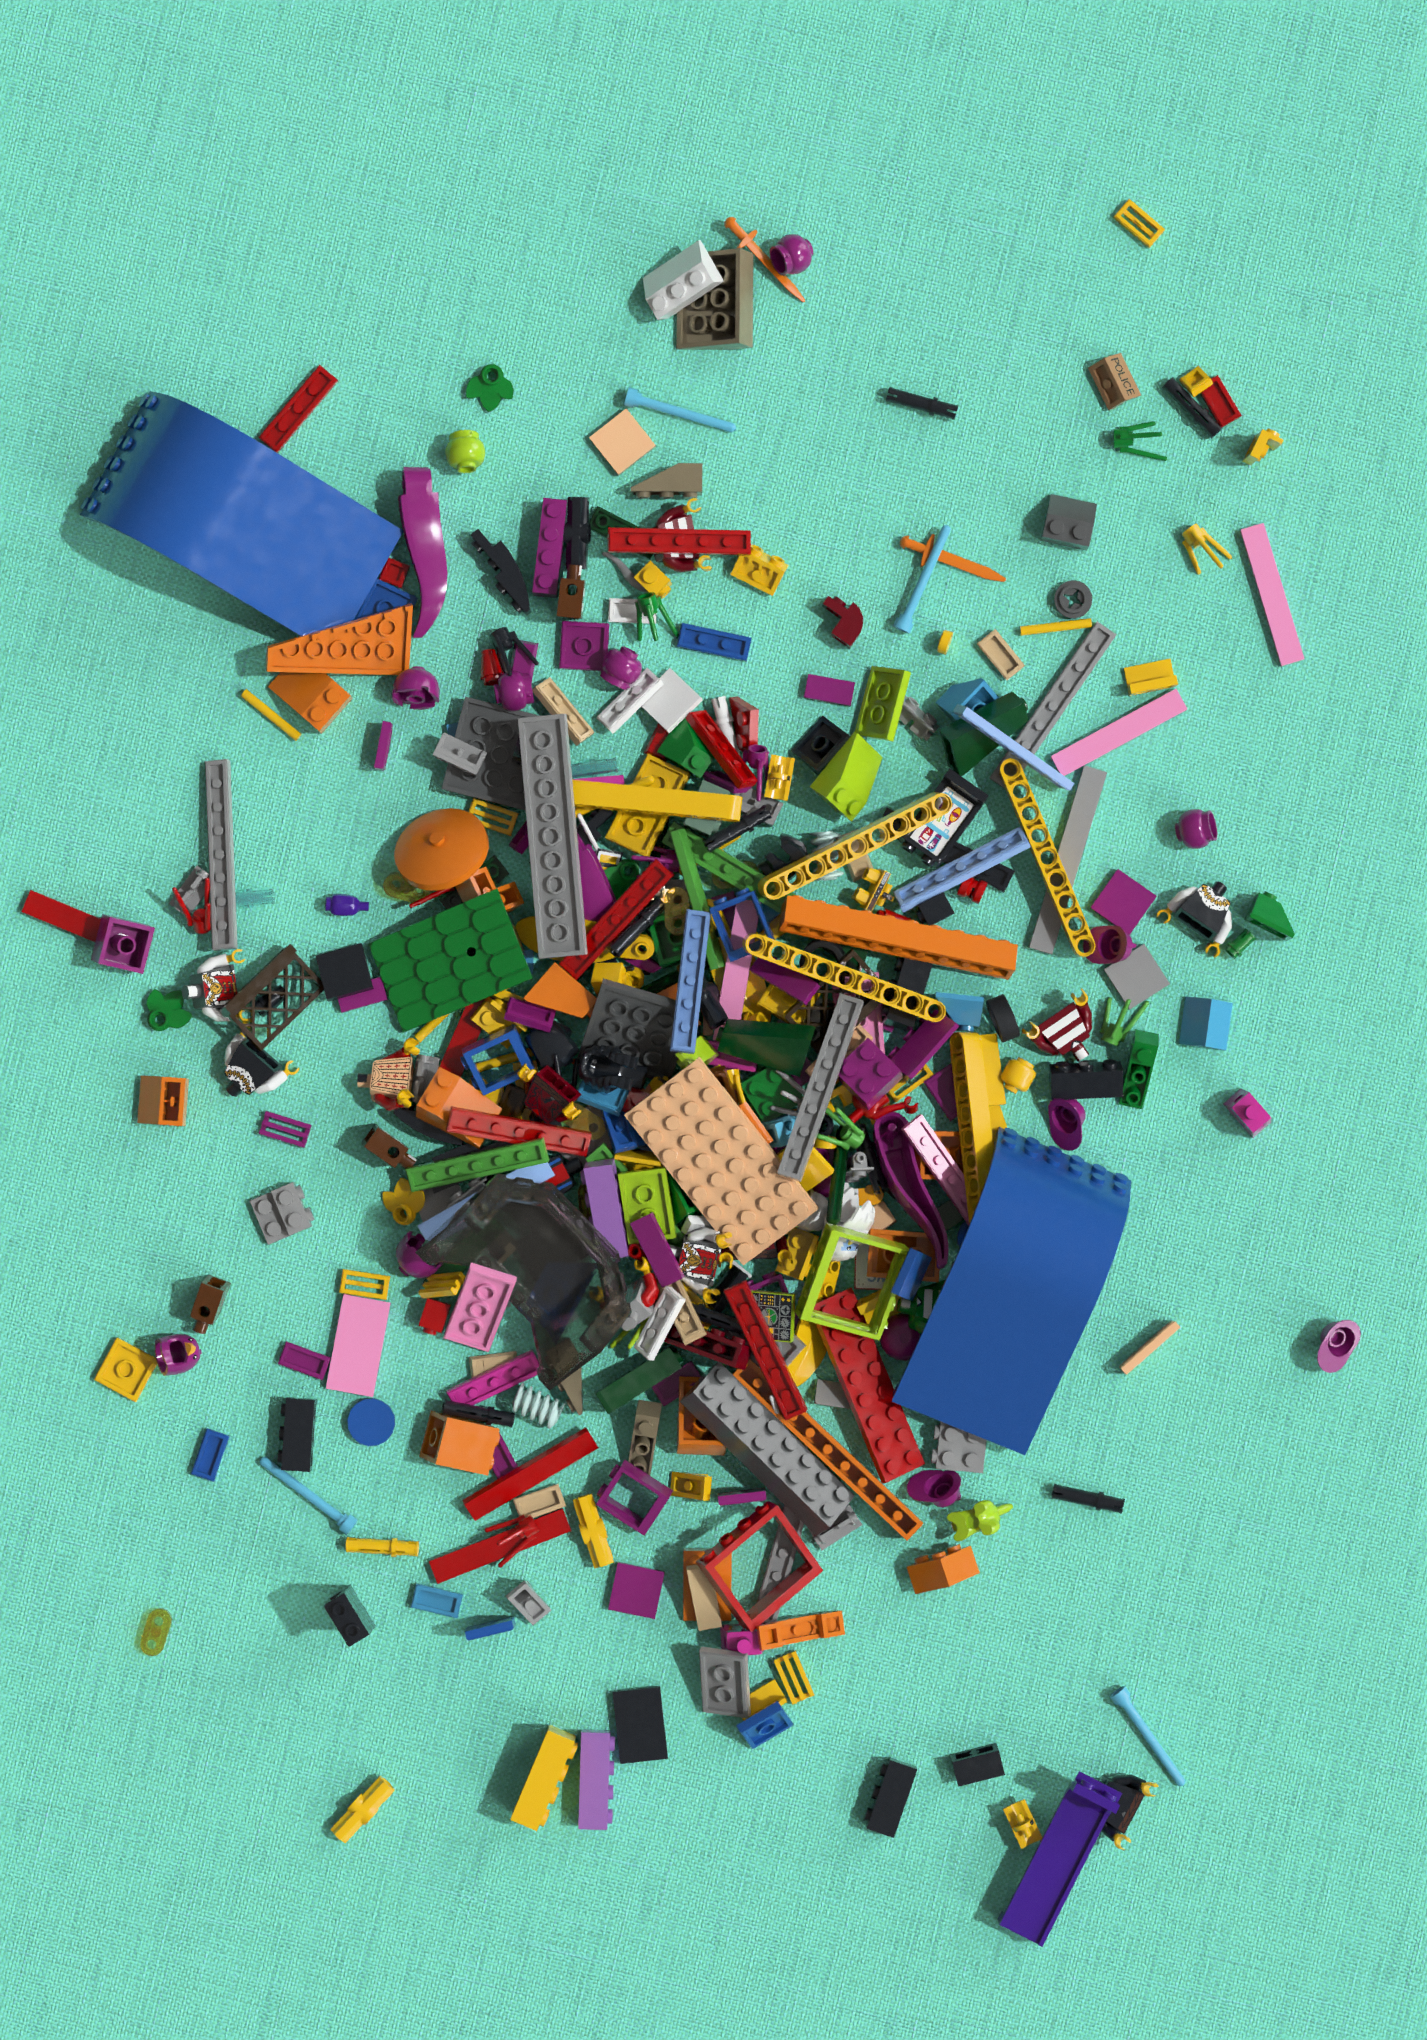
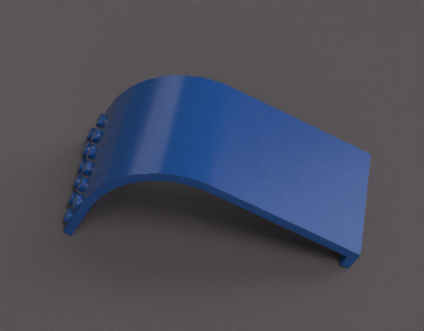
(241, 516)
(1017, 1292)

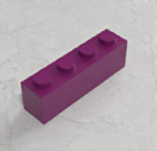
(550, 548)

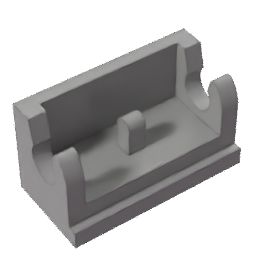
(459, 754)
(750, 804)

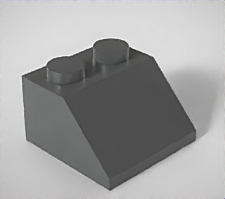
(1069, 522)

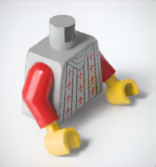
(641, 1295)

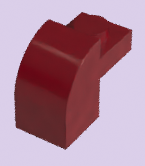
(851, 620)

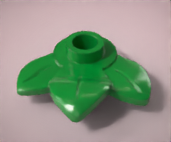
(490, 391)
(618, 880)
(169, 1007)

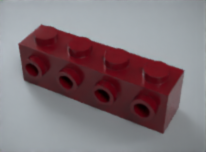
(715, 1346)

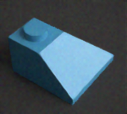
(971, 694)
(962, 1009)

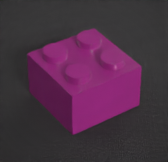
(122, 943)
(868, 1074)

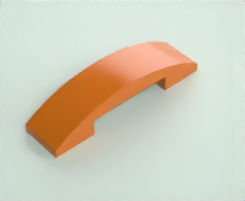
(800, 1629)

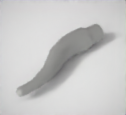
(627, 574)

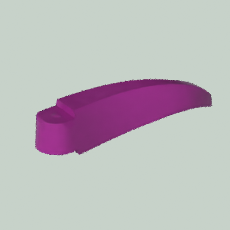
(424, 542)
(599, 896)
(905, 1181)

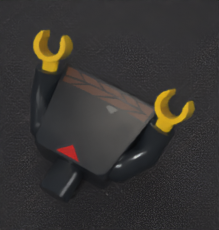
(1133, 1792)

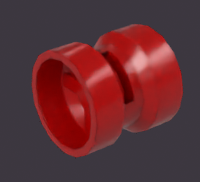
(966, 887)

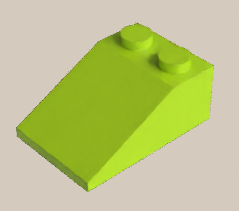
(849, 777)

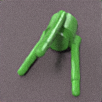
(1113, 1033)
(850, 1133)

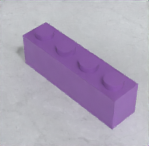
(606, 1202)
(594, 1779)

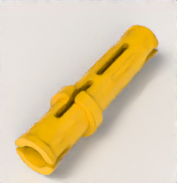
(377, 1546)

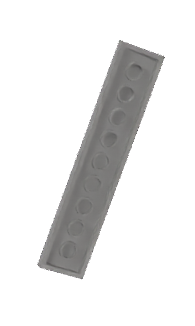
(552, 836)

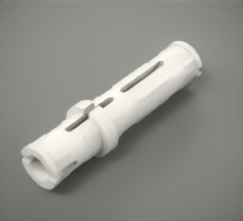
(724, 720)

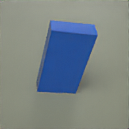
(210, 1454)

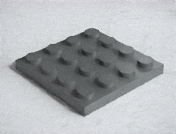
(495, 732)
(635, 1023)

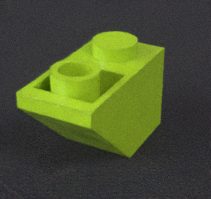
(702, 1049)

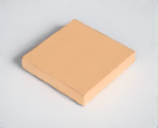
(622, 441)

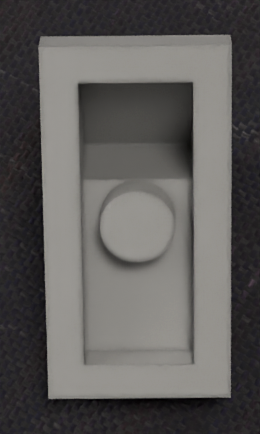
(528, 1602)

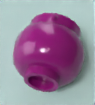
(791, 254)
(621, 667)
(514, 691)
(1196, 828)

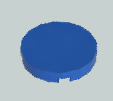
(371, 1422)

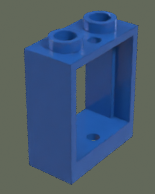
(724, 903)
(507, 1033)

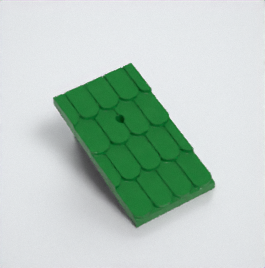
(430, 966)

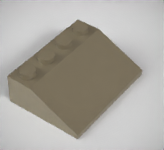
(724, 314)

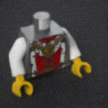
(214, 986)
(699, 1259)

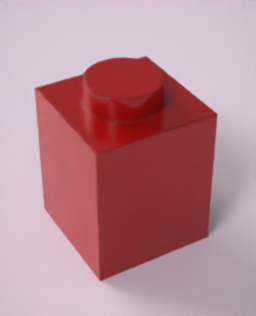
(434, 1316)

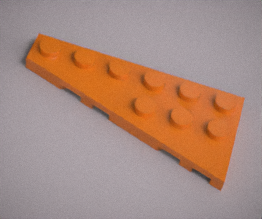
(362, 646)

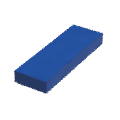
(714, 642)

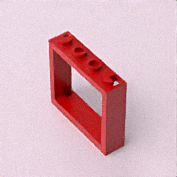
(783, 1591)

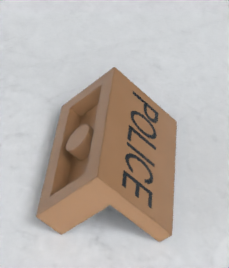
(1114, 381)

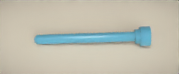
(635, 399)
(905, 620)
(344, 1521)
(1122, 1698)

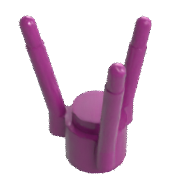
(757, 758)
(669, 860)

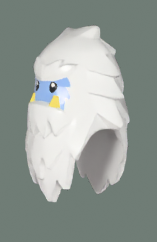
(855, 1219)

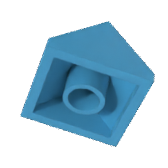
(1205, 1023)

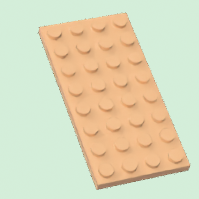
(720, 1160)

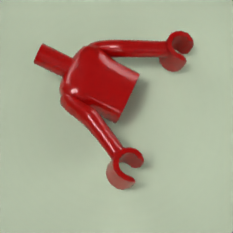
(880, 1108)

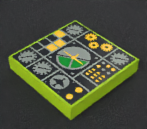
(778, 1313)

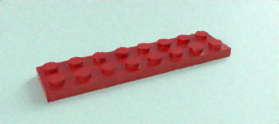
(869, 1391)

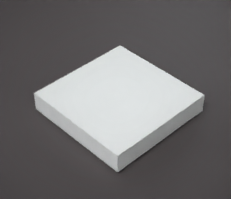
(671, 701)

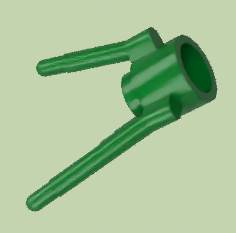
(1124, 437)
(648, 605)

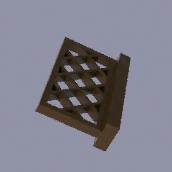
(258, 983)
(868, 1006)

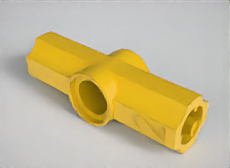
(593, 1530)
(362, 1809)

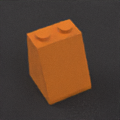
(562, 993)
(459, 1443)

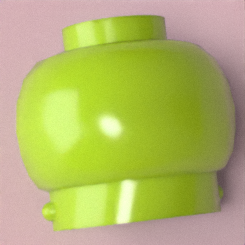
(465, 451)

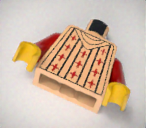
(392, 1078)

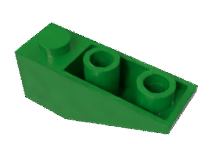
(1139, 1068)

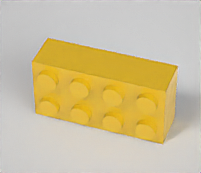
(543, 1777)

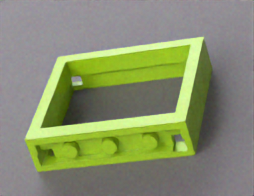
(817, 1274)

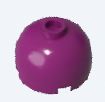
(416, 688)
(409, 1261)
(898, 1338)

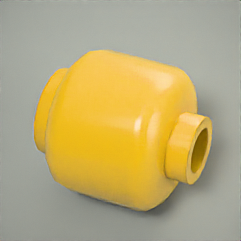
(1018, 1075)

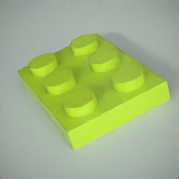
(882, 703)
(645, 1193)

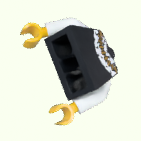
(1204, 912)
(251, 1069)

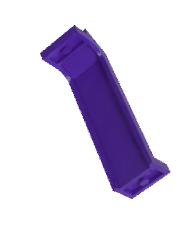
(1059, 1858)

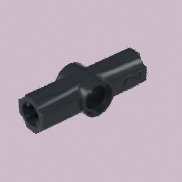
(577, 531)
(710, 1006)

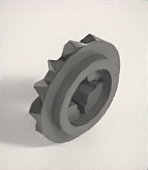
(1068, 589)

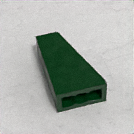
(968, 746)
(767, 1043)
(639, 1379)

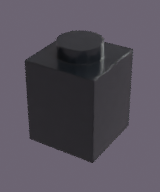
(934, 910)

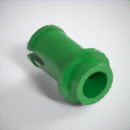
(1237, 946)

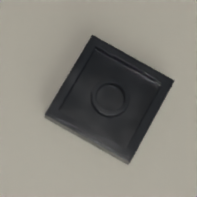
(344, 972)

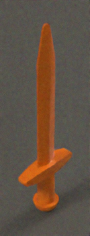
(746, 240)
(950, 559)

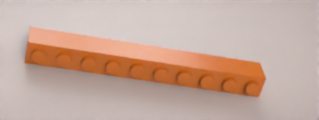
(898, 937)
(836, 1457)

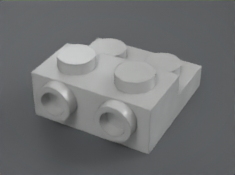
(282, 1212)
(958, 1450)

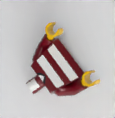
(678, 519)
(1065, 1029)

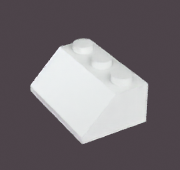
(681, 281)

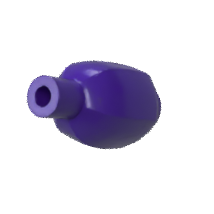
(345, 905)

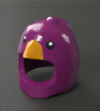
(176, 1353)

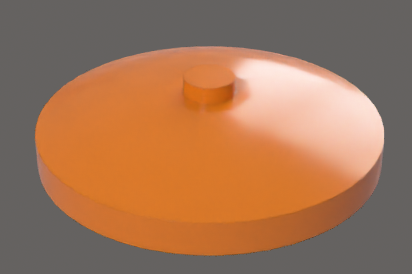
(441, 849)

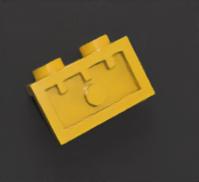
(1261, 443)
(760, 570)
(491, 1018)
(802, 1246)

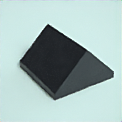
(820, 744)

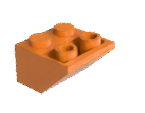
(163, 1100)

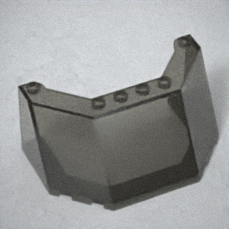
(561, 1262)

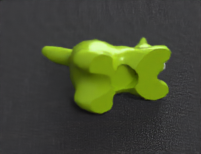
(981, 1518)

